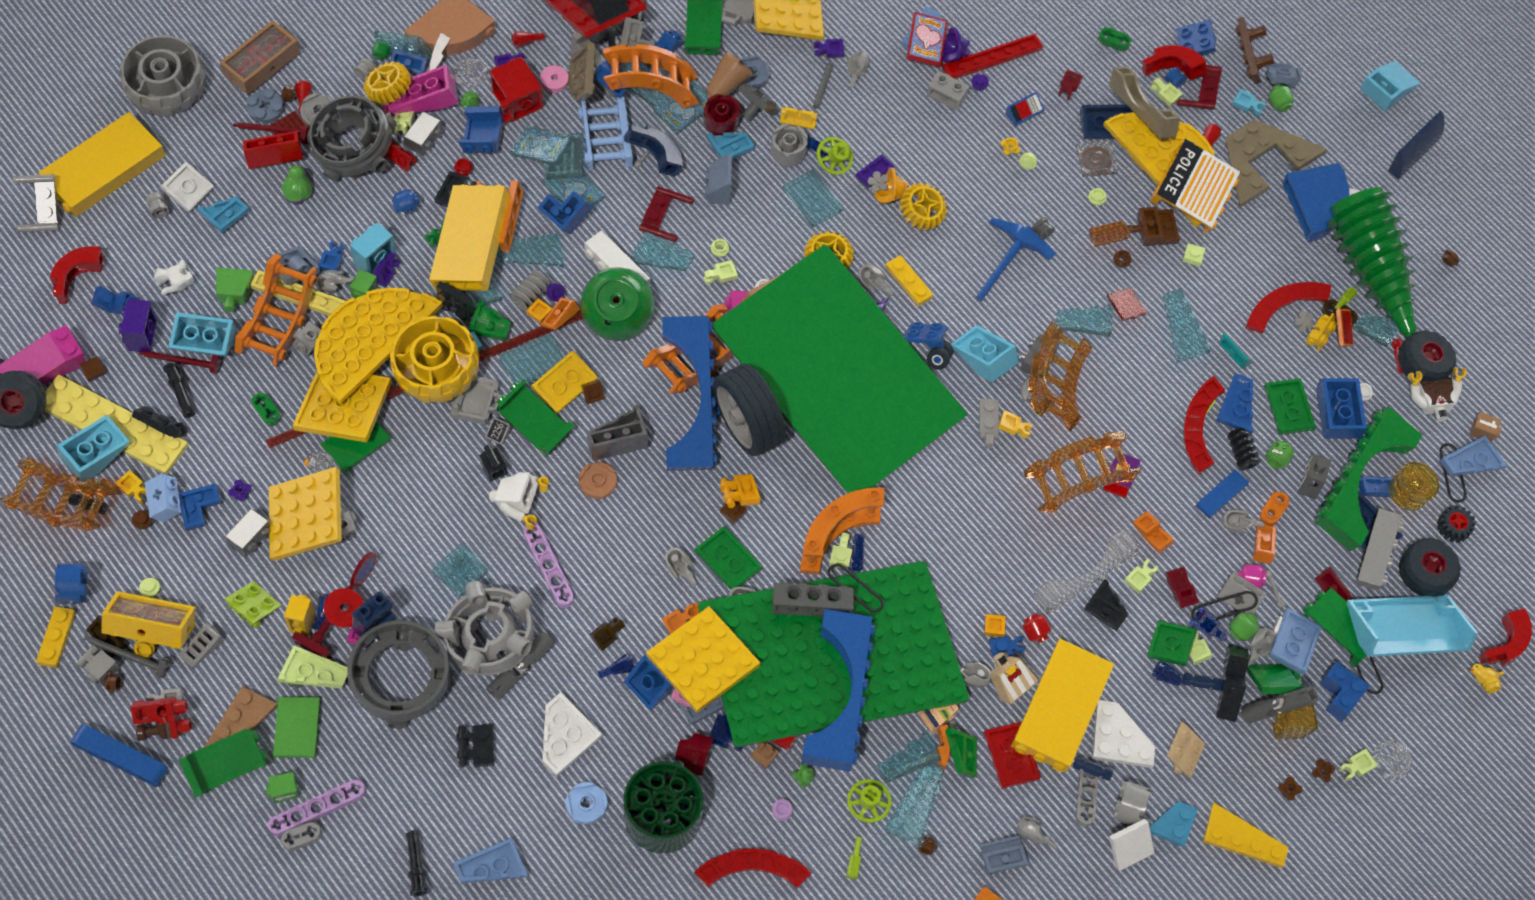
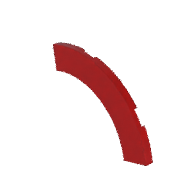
(1284, 296)
(1194, 422)
(753, 860)

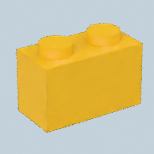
(299, 614)

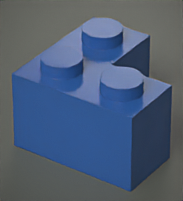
(566, 214)
(1346, 688)

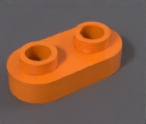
(1275, 507)

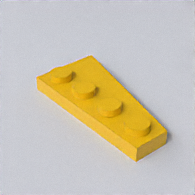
(1238, 836)

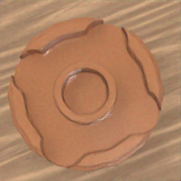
(597, 480)

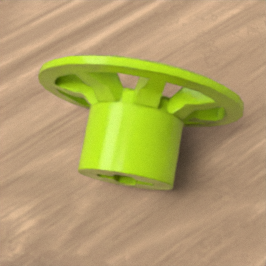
(836, 154)
(869, 799)

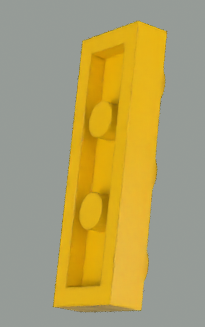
(909, 280)
(55, 637)

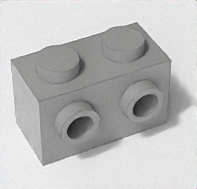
(947, 90)

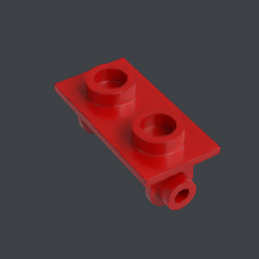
(400, 158)

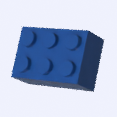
(1341, 408)

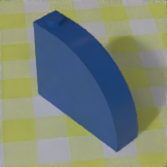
(1313, 194)

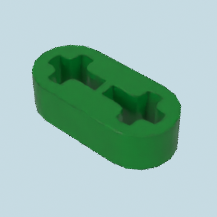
(1114, 39)
(269, 407)

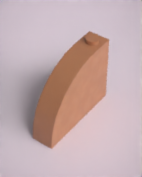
(458, 20)

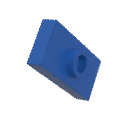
(1374, 486)

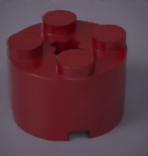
(721, 114)

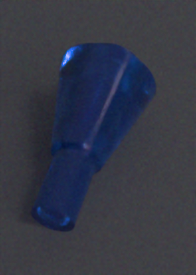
(320, 613)
(620, 666)

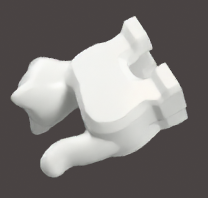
(177, 275)

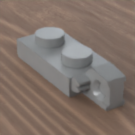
(988, 420)

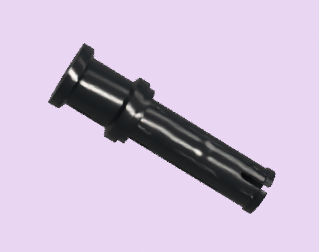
(177, 382)
(418, 874)

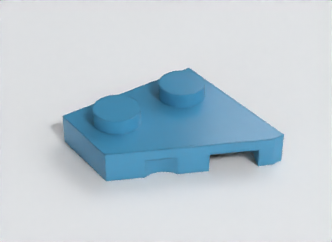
(1175, 824)

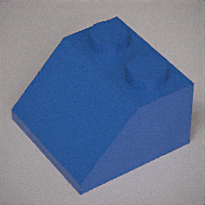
(648, 683)

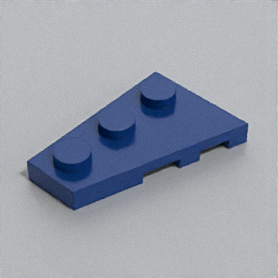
(1237, 405)

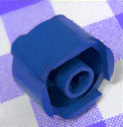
(70, 583)

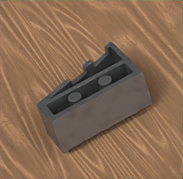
(619, 436)

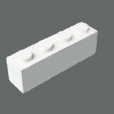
(608, 254)

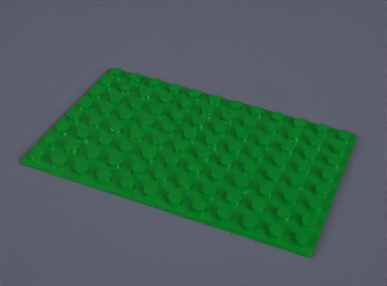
(840, 370)
(805, 679)

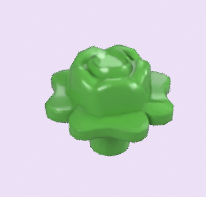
(470, 99)
(804, 775)

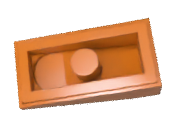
(560, 313)
(1264, 544)

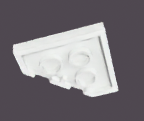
(565, 734)
(1119, 738)

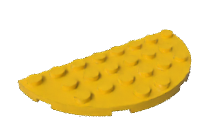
(1148, 149)
(362, 335)

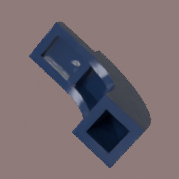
(660, 145)

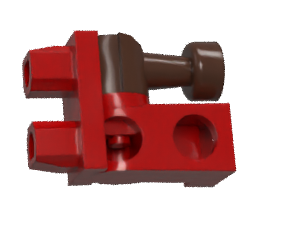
(164, 713)

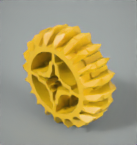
(387, 83)
(927, 200)
(833, 242)

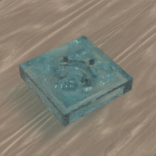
(456, 565)

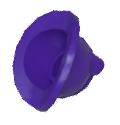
(955, 46)

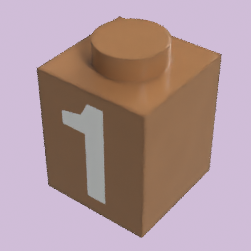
(1485, 426)

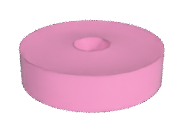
(557, 85)

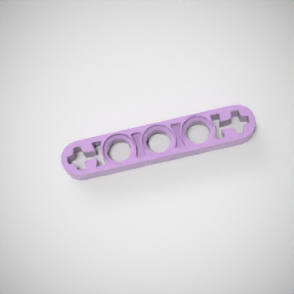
(549, 574)
(324, 799)

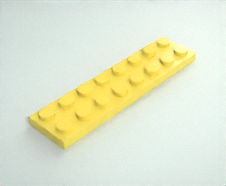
(82, 408)

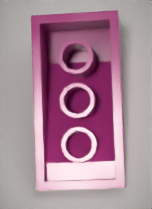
(427, 92)
(48, 356)

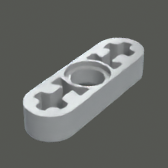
(1091, 812)

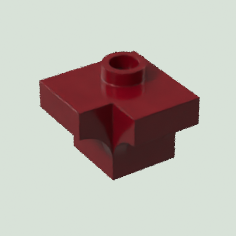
(694, 752)

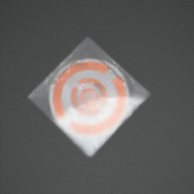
(1096, 158)

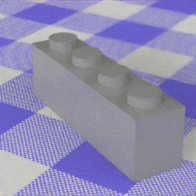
(1379, 549)

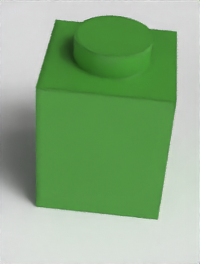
(363, 283)
(282, 787)

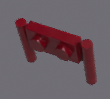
(1208, 90)
(657, 211)

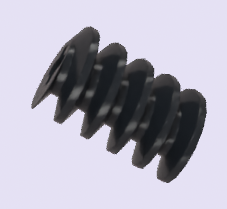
(1243, 449)

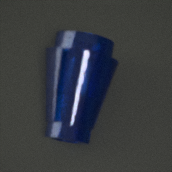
(1167, 674)

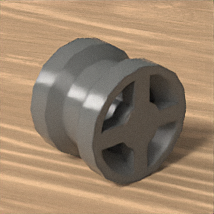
(1043, 228)

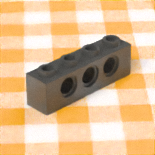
(803, 605)

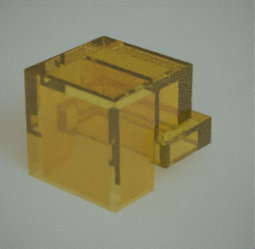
(1296, 723)

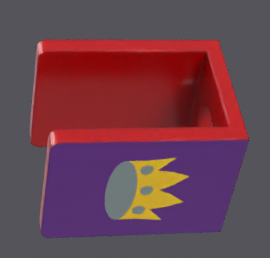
(1121, 488)

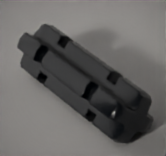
(74, 500)

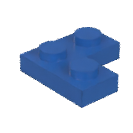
(194, 501)

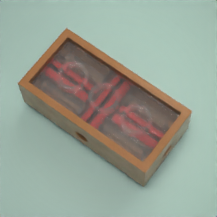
(260, 57)

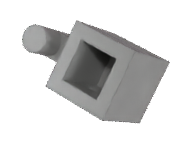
(98, 665)

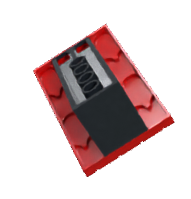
(595, 15)

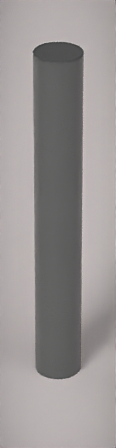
(818, 99)

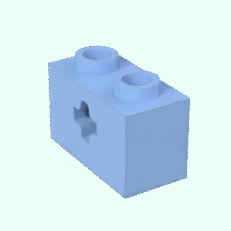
(162, 497)

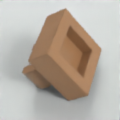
(764, 754)

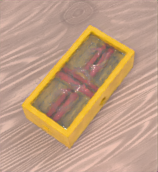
(148, 620)

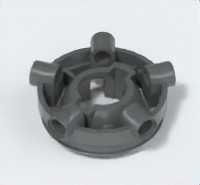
(352, 114)

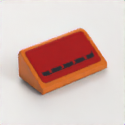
(1344, 327)

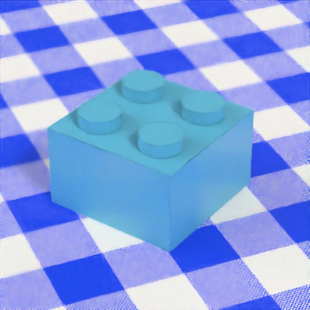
(372, 247)

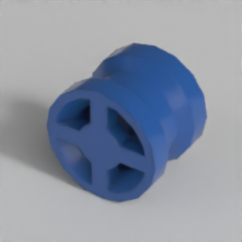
(1175, 77)

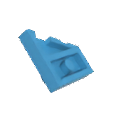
(729, 143)
(224, 213)

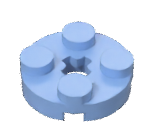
(586, 815)

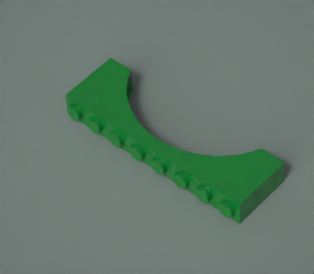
(1342, 512)

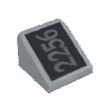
(498, 431)

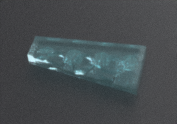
(912, 813)

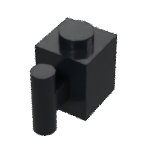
(492, 463)

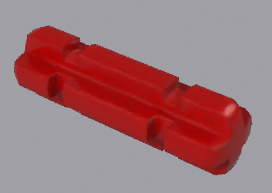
(1396, 344)

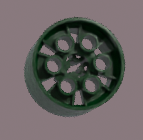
(672, 837)

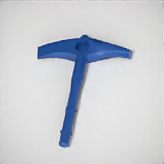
(1022, 237)

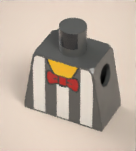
(1317, 471)

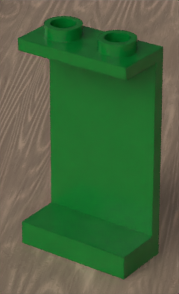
(703, 27)
(533, 418)
(1334, 617)
(222, 761)

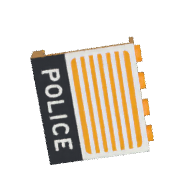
(1197, 184)

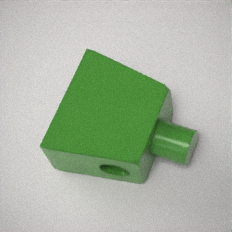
(233, 287)

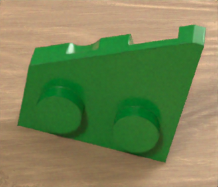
(489, 323)

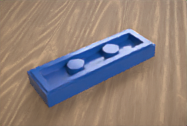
(1222, 494)

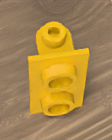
(798, 118)
(1325, 326)

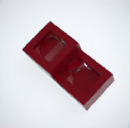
(1181, 588)

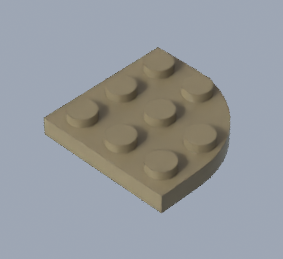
(582, 72)

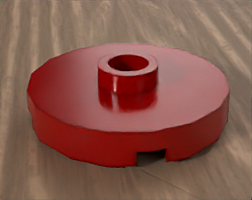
(332, 605)

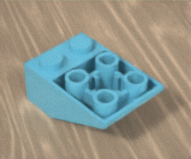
(1389, 85)

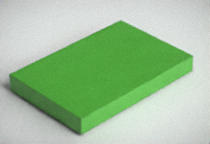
(296, 727)

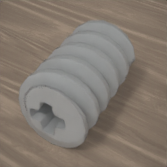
(529, 288)

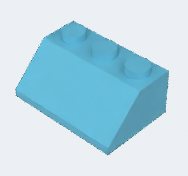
(202, 334)

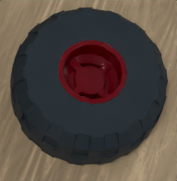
(1429, 354)
(20, 399)
(1429, 568)

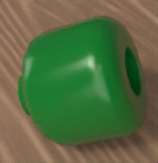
(381, 51)

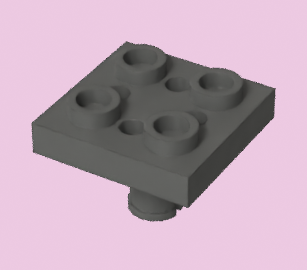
(758, 101)

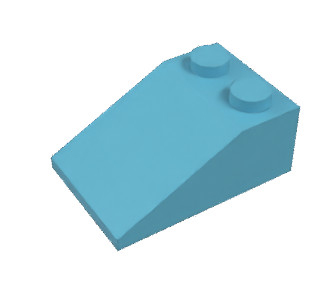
(986, 353)
(92, 448)

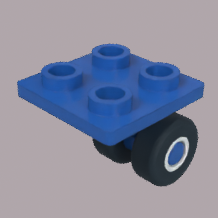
(933, 336)

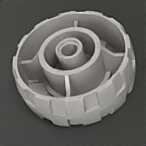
(162, 75)

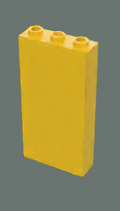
(103, 164)
(470, 237)
(1062, 706)

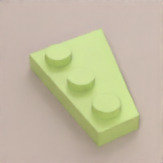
(311, 669)

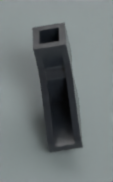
(1233, 683)

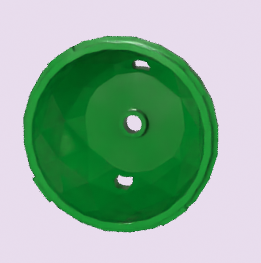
(629, 315)

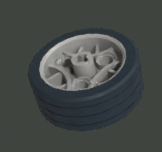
(749, 409)

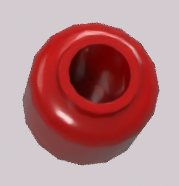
(1036, 628)

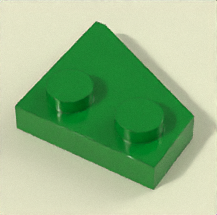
(963, 752)

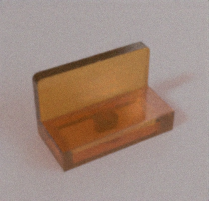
(1109, 233)

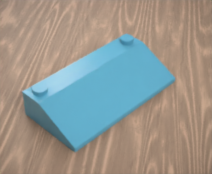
(1410, 625)

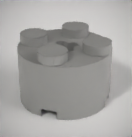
(788, 145)
(1132, 803)

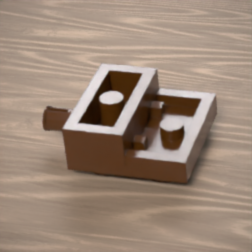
(1156, 226)

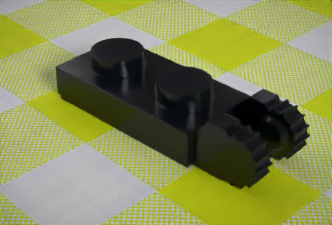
(159, 422)

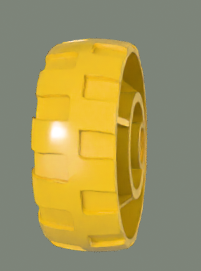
(434, 359)

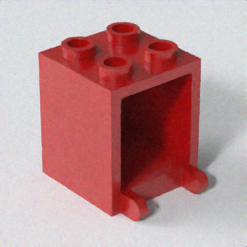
(516, 89)

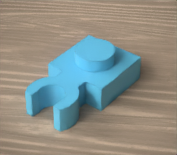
(1247, 101)

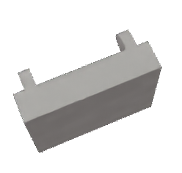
(737, 11)
(476, 402)

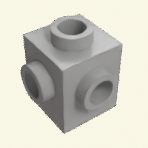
(306, 338)
(348, 525)

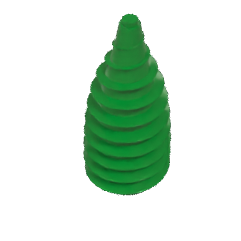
(1376, 249)

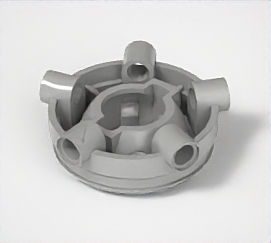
(493, 604)

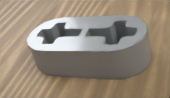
(299, 832)

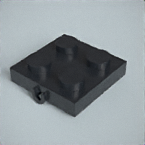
(455, 301)

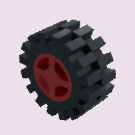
(1459, 517)

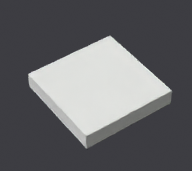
(187, 187)
(1131, 844)

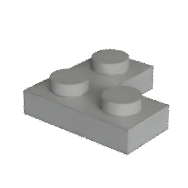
(632, 33)

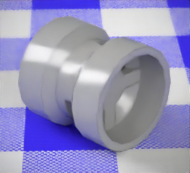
(157, 205)

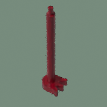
(303, 132)
(214, 365)

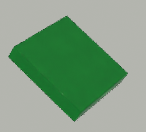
(1172, 643)

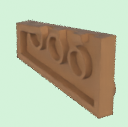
(245, 711)

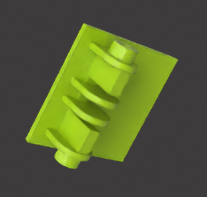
(252, 603)

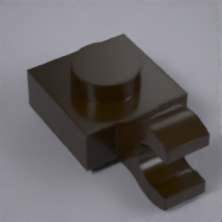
(605, 633)

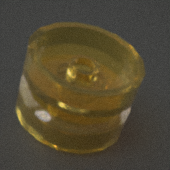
(1413, 486)

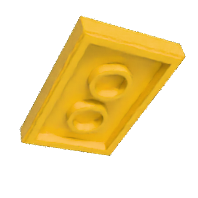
(563, 382)

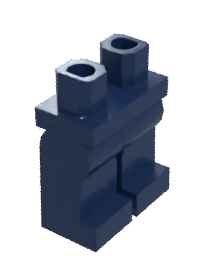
(372, 613)

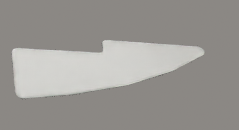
(437, 52)

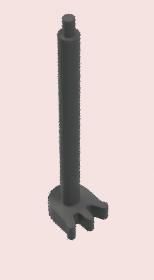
(160, 668)

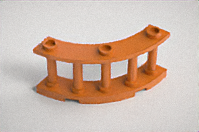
(658, 58)
(245, 337)
(658, 357)
(845, 512)

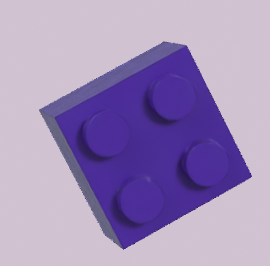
(138, 325)

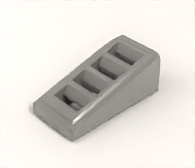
(205, 651)

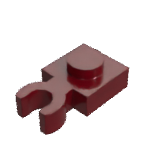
(1069, 83)

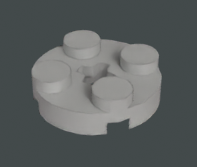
(310, 103)

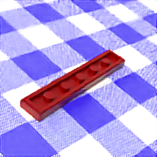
(993, 56)

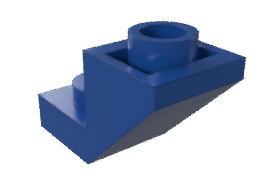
(670, 41)
(109, 301)

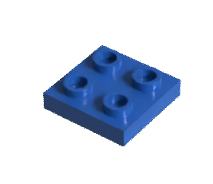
(1198, 37)

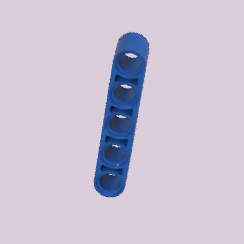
(119, 755)

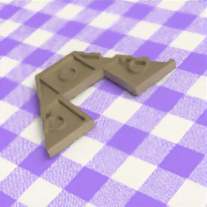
(1256, 140)

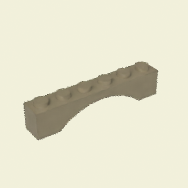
(1126, 85)

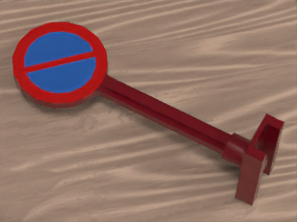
(358, 577)

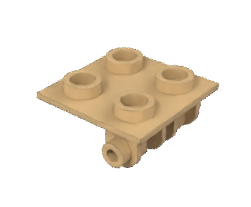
(1185, 750)

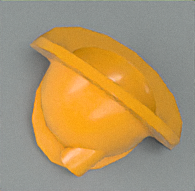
(894, 190)

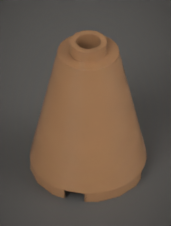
(728, 76)

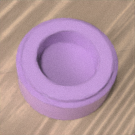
(782, 810)

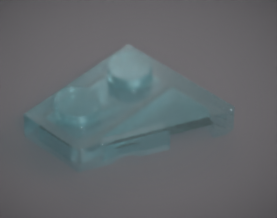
(1377, 328)

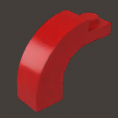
(1175, 56)
(71, 265)
(1519, 634)

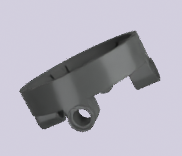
(403, 636)

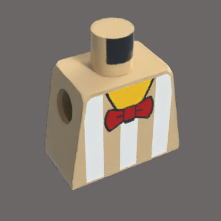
(1011, 678)

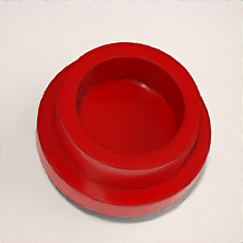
(463, 166)

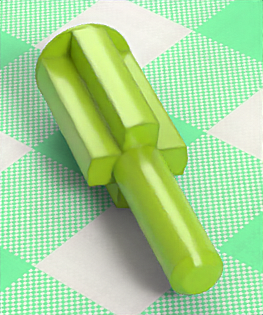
(1346, 297)
(854, 861)

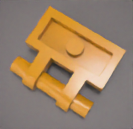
(745, 492)

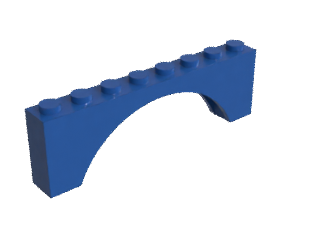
(691, 337)
(836, 743)

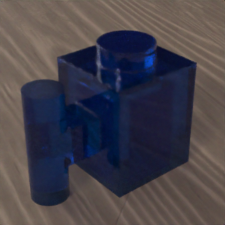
(1207, 625)
(721, 733)

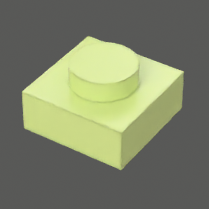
(1193, 254)

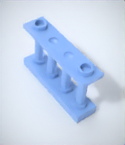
(620, 124)

